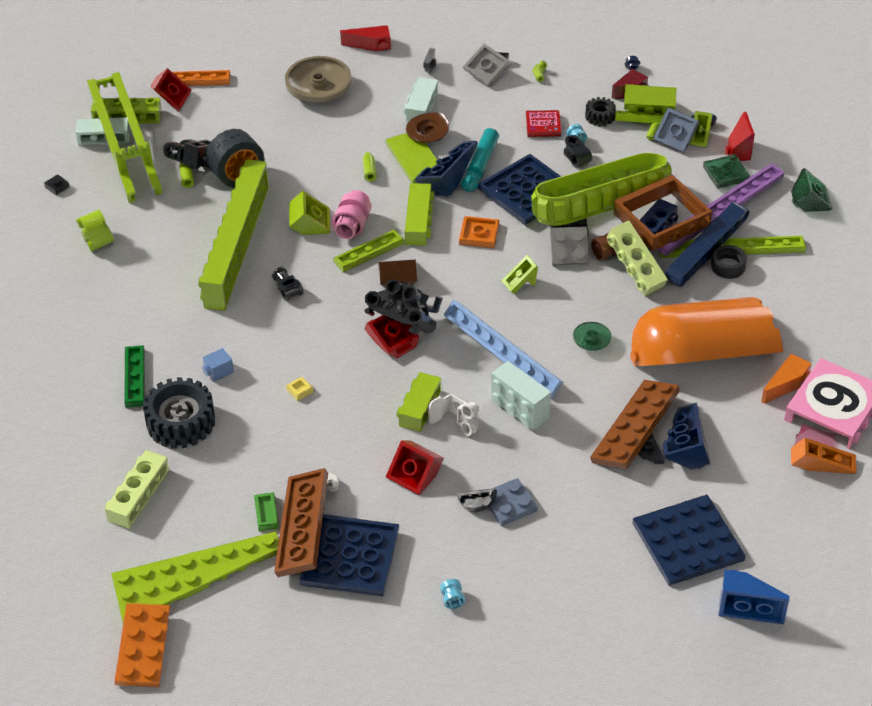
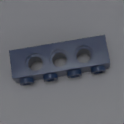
(660, 216)

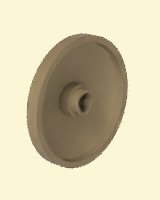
(318, 79)

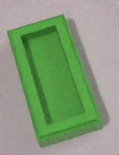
(266, 511)

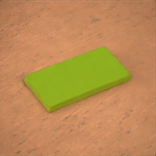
(411, 155)

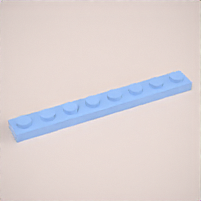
(501, 346)

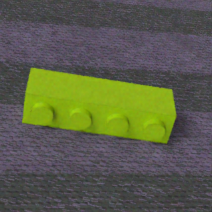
(417, 214)

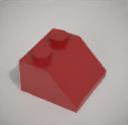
(414, 466)

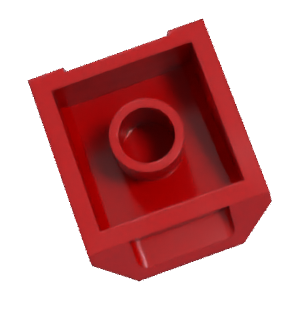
(391, 336)

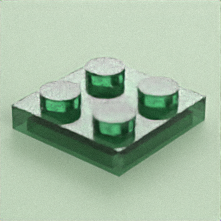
(726, 171)

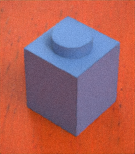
(217, 364)

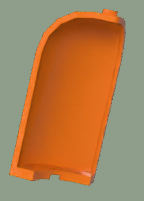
(704, 332)

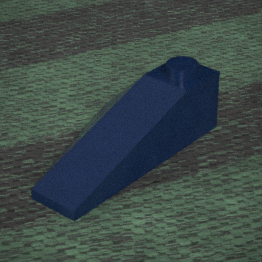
(449, 170)
(686, 439)

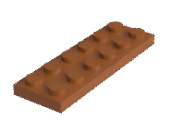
(635, 424)
(301, 523)

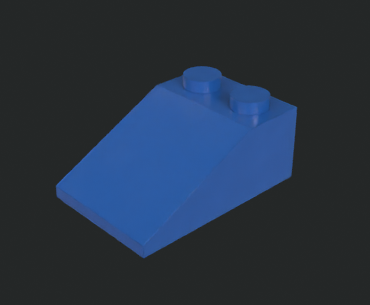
(751, 599)

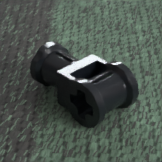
(287, 284)

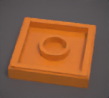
(479, 232)

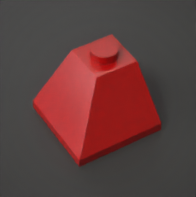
(171, 88)
(741, 139)

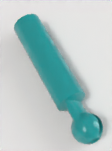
(480, 159)

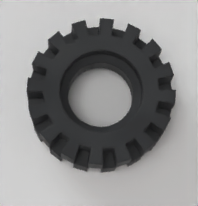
(600, 111)

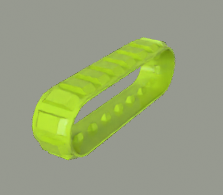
(596, 188)

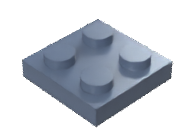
(676, 130)
(512, 502)

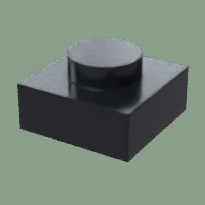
(56, 184)

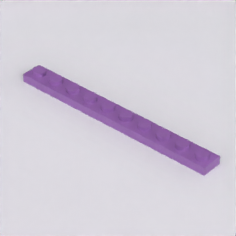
(739, 194)

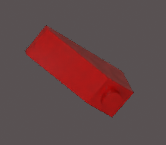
(367, 38)

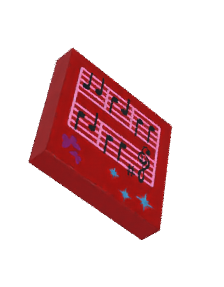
(543, 123)

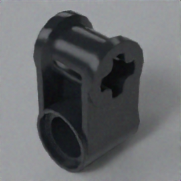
(576, 151)

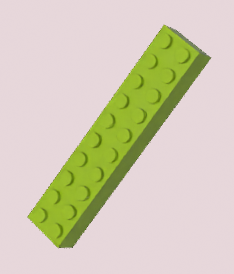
(234, 235)

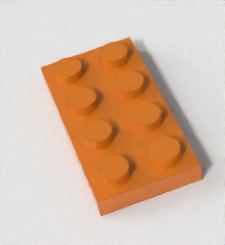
(142, 645)

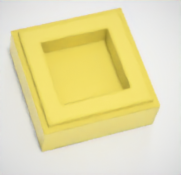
(299, 388)

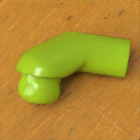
(538, 70)
(652, 131)

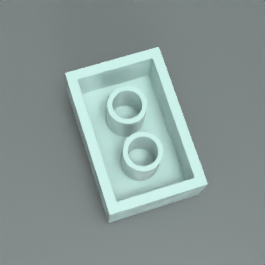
(520, 395)

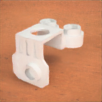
(465, 412)

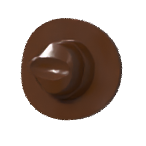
(428, 127)

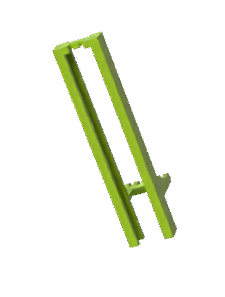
(119, 156)

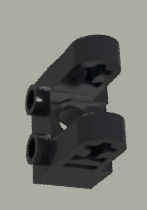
(189, 152)

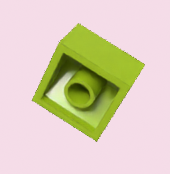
(309, 215)

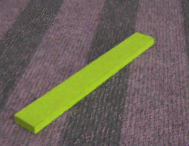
(757, 245)

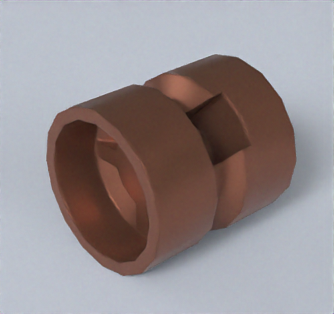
(601, 248)

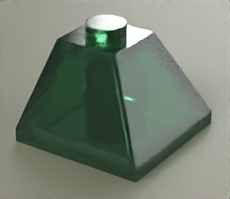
(810, 193)

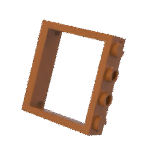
(654, 192)

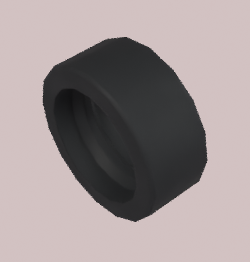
(730, 252)

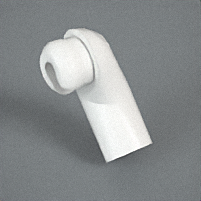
(332, 482)

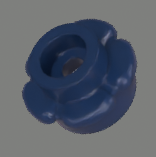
(632, 62)

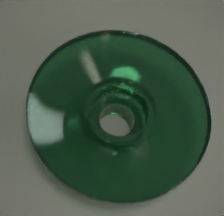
(592, 336)

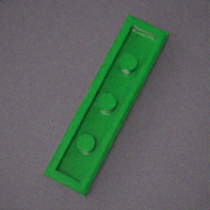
(134, 376)

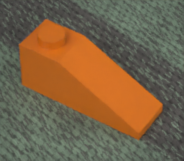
(787, 378)
(822, 458)

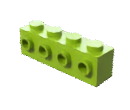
(145, 109)

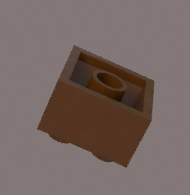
(399, 270)

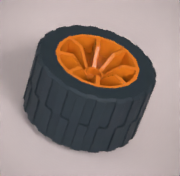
(229, 152)

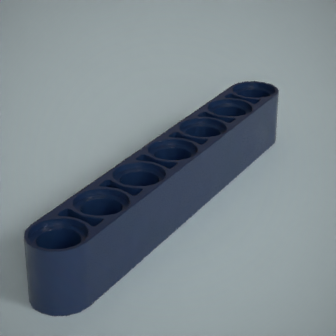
(704, 245)

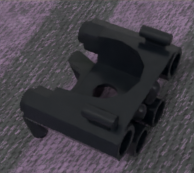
(404, 305)

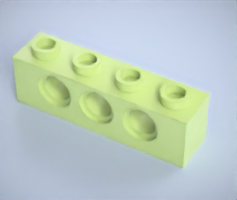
(636, 249)
(136, 489)

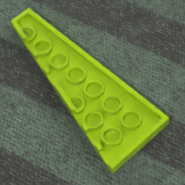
(189, 573)

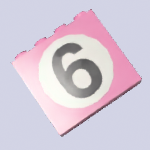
(834, 400)

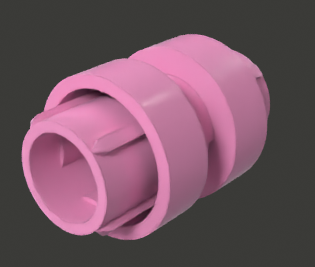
(351, 214)

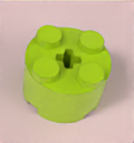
(95, 230)

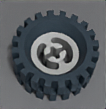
(179, 400)

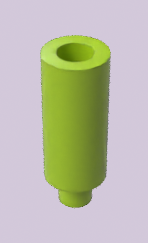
(369, 167)
(186, 176)

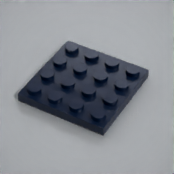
(515, 185)
(688, 539)
(353, 555)

